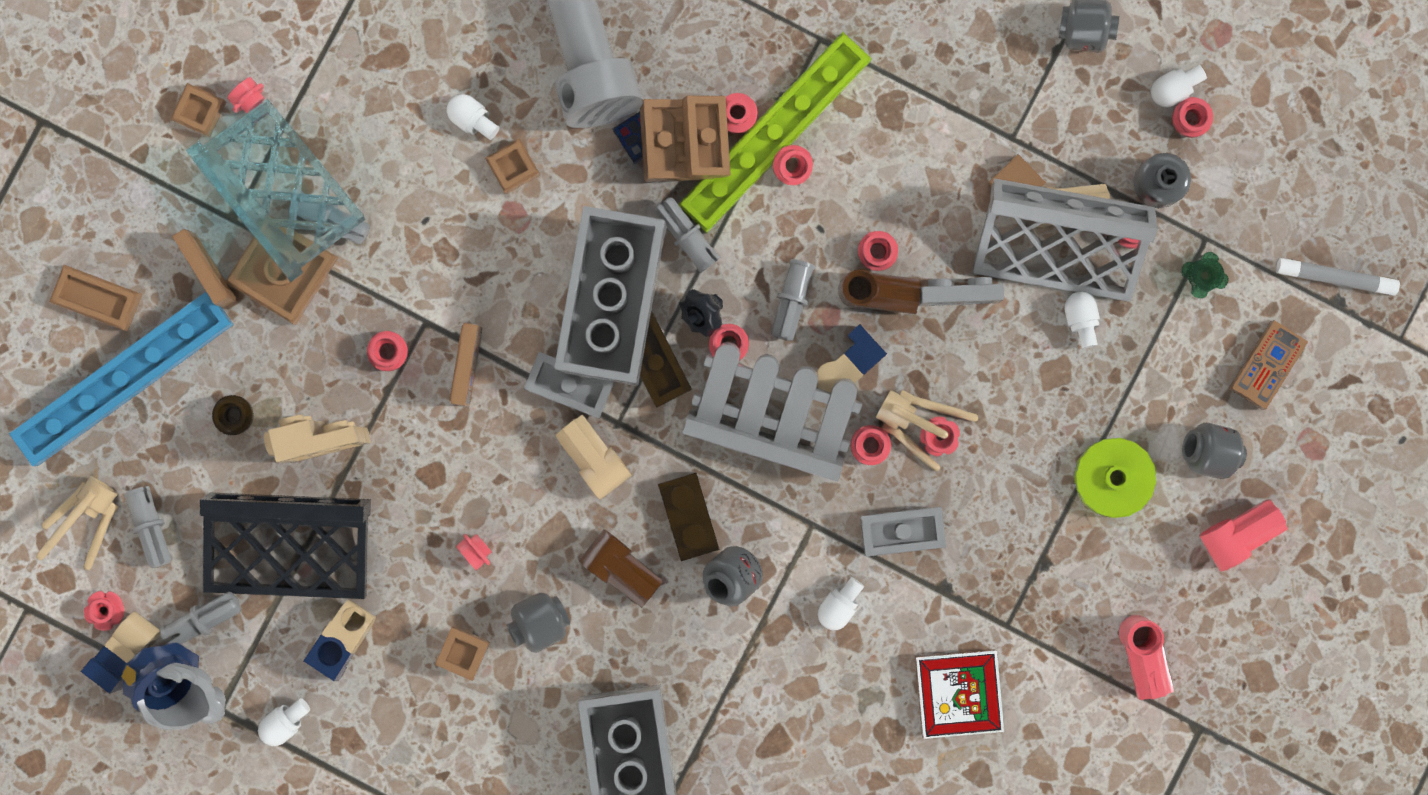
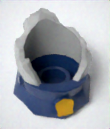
(171, 688)

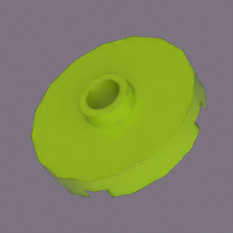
(1094, 473)

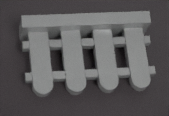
(746, 433)

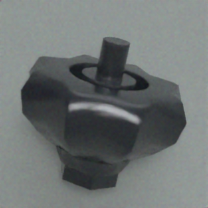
(701, 311)

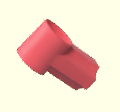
(1234, 539)
(1147, 660)

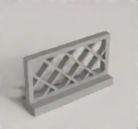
(1079, 214)

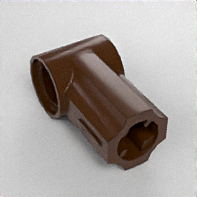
(884, 292)
(613, 562)

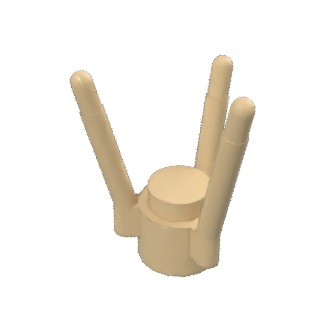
(898, 412)
(91, 498)

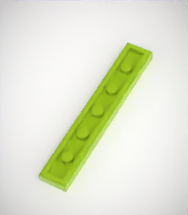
(775, 129)

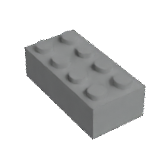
(610, 295)
(627, 742)

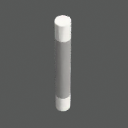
(1337, 276)

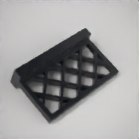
(288, 511)

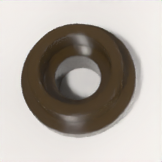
(221, 410)

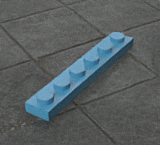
(120, 379)

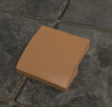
(684, 138)

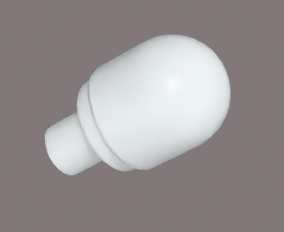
(1176, 86)
(471, 116)
(1083, 317)
(840, 605)
(282, 723)

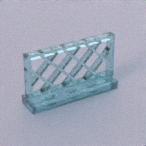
(248, 209)

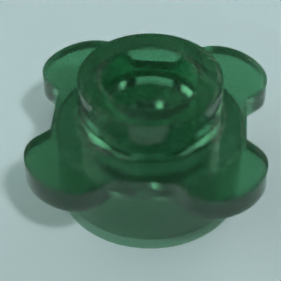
(1216, 275)

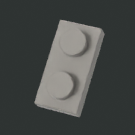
(978, 291)
(571, 390)
(903, 531)

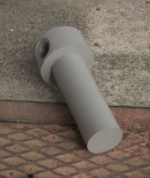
(596, 84)

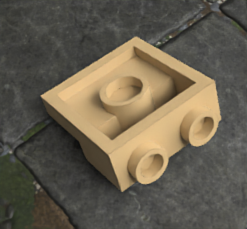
(304, 438)

